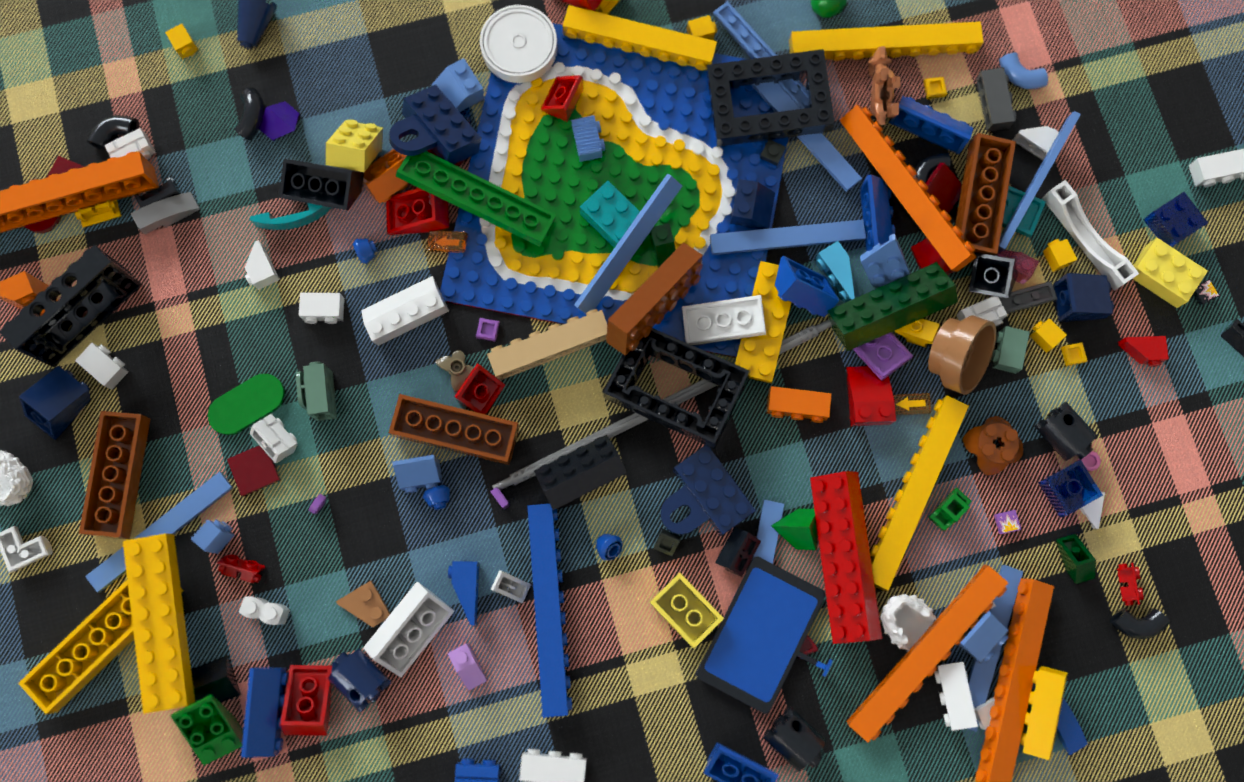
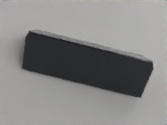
(1235, 335)

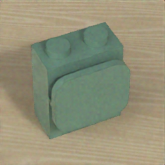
(317, 391)

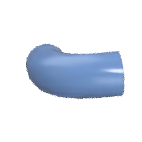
(1021, 76)

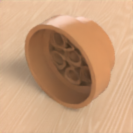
(962, 352)

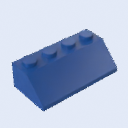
(932, 125)
(876, 211)
(264, 712)

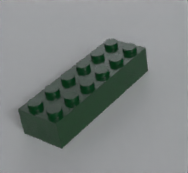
(892, 306)

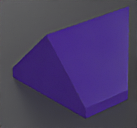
(279, 120)

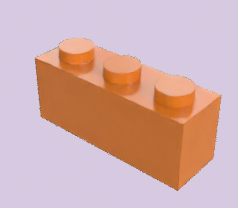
(798, 404)

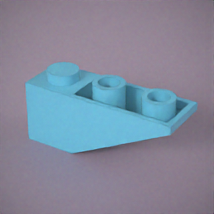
(837, 267)

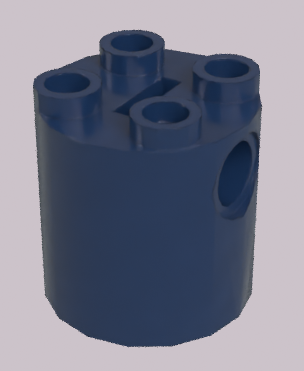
(358, 679)

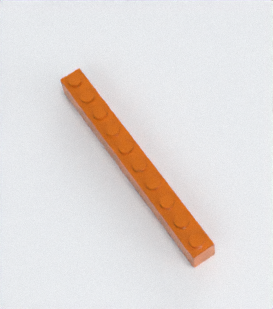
(908, 188)
(927, 652)
(1015, 682)

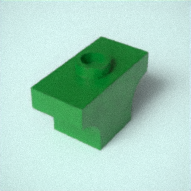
(950, 509)

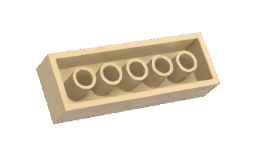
(549, 345)

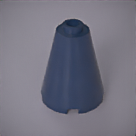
(253, 20)

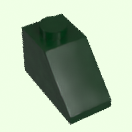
(662, 243)
(1076, 558)

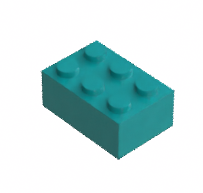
(609, 213)

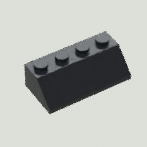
(320, 184)

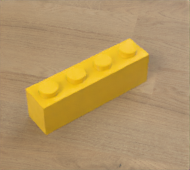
(1044, 713)

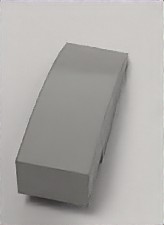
(165, 212)

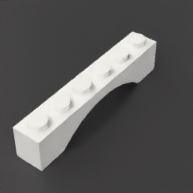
(1067, 208)

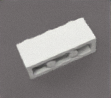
(1218, 168)
(956, 696)
(552, 767)

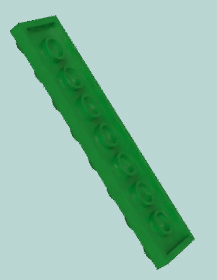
(477, 196)

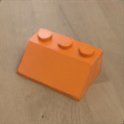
(381, 176)
(21, 289)

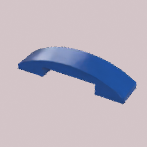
(1069, 729)

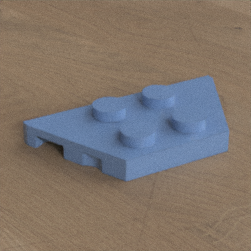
(885, 263)

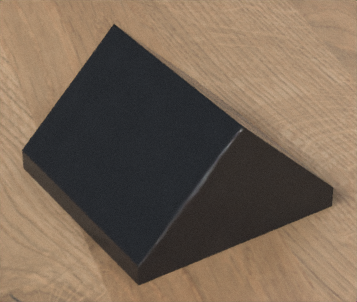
(993, 275)
(215, 679)

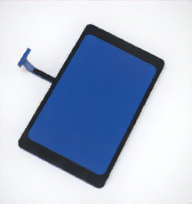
(762, 635)

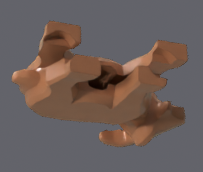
(883, 87)

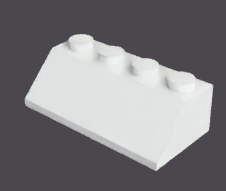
(404, 311)
(408, 630)

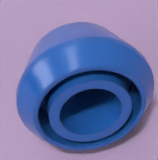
(365, 250)
(437, 496)
(609, 546)

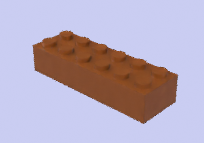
(985, 191)
(654, 299)
(454, 429)
(115, 475)

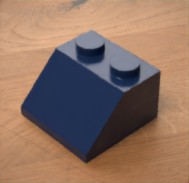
(752, 205)

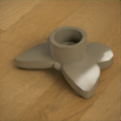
(456, 367)

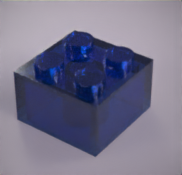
(1175, 220)
(1070, 488)

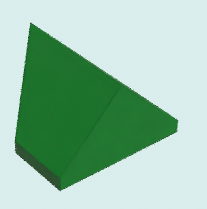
(799, 529)

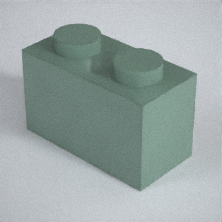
(1010, 349)

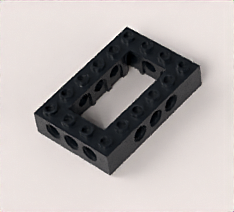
(775, 125)
(48, 335)
(688, 358)

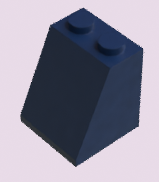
(1083, 297)
(55, 401)

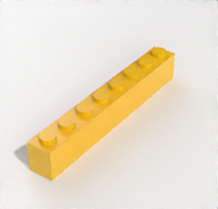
(639, 38)

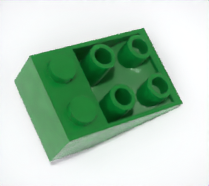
(209, 729)

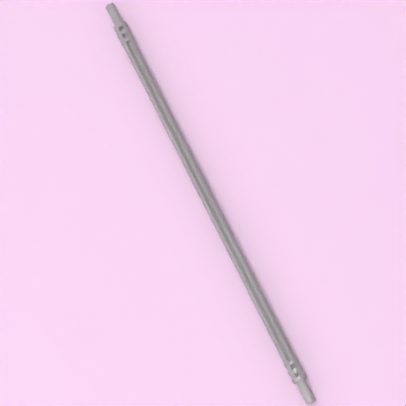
(635, 419)

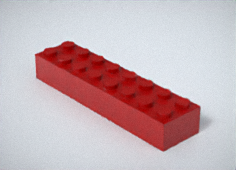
(845, 558)

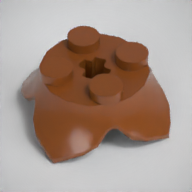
(980, 442)

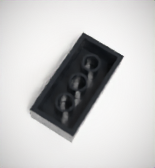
(580, 472)

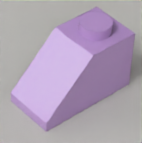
(467, 666)

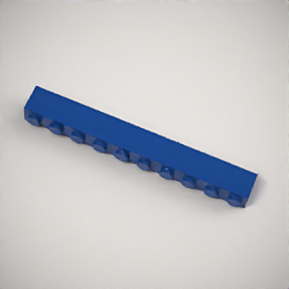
(548, 611)

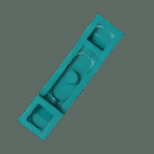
(290, 221)

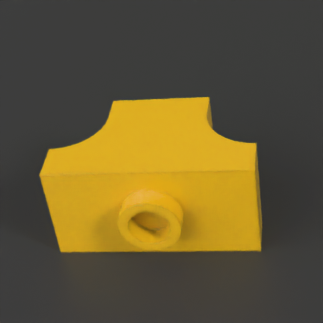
(920, 332)

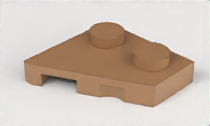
(366, 604)

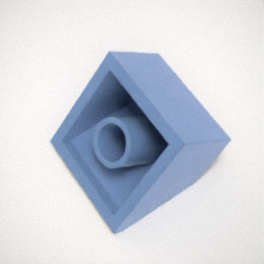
(460, 85)
(418, 473)
(984, 638)

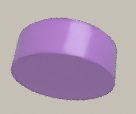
(317, 504)

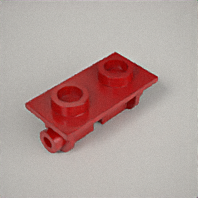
(249, 569)
(1131, 592)

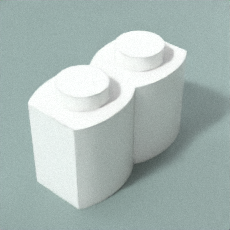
(261, 609)

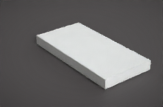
(724, 320)

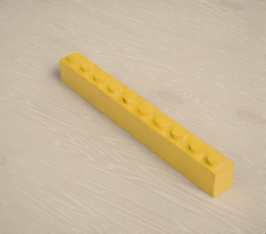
(898, 40)
(916, 490)

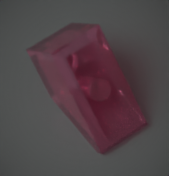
(1025, 264)

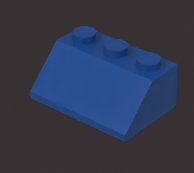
(804, 287)
(731, 766)

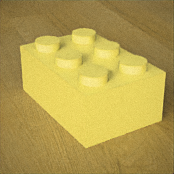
(354, 145)
(1168, 273)
(686, 610)

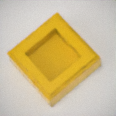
(935, 87)
(1074, 354)

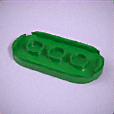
(246, 404)

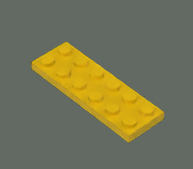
(761, 353)

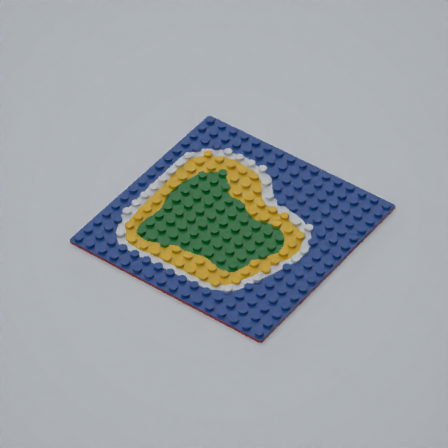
(652, 125)

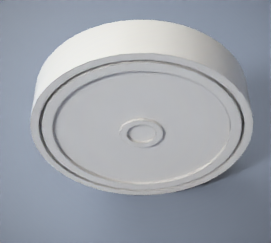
(518, 43)

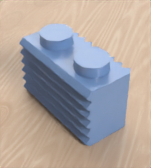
(587, 138)
(213, 536)

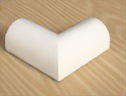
(21, 554)

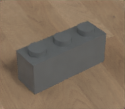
(995, 99)

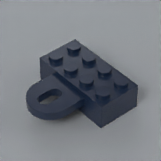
(437, 128)
(708, 494)

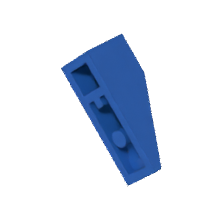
(465, 581)

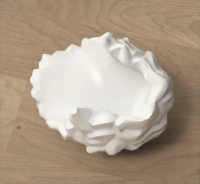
(14, 480)
(906, 619)

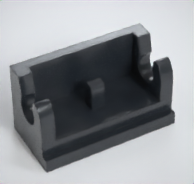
(164, 191)
(738, 551)

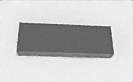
(1029, 297)

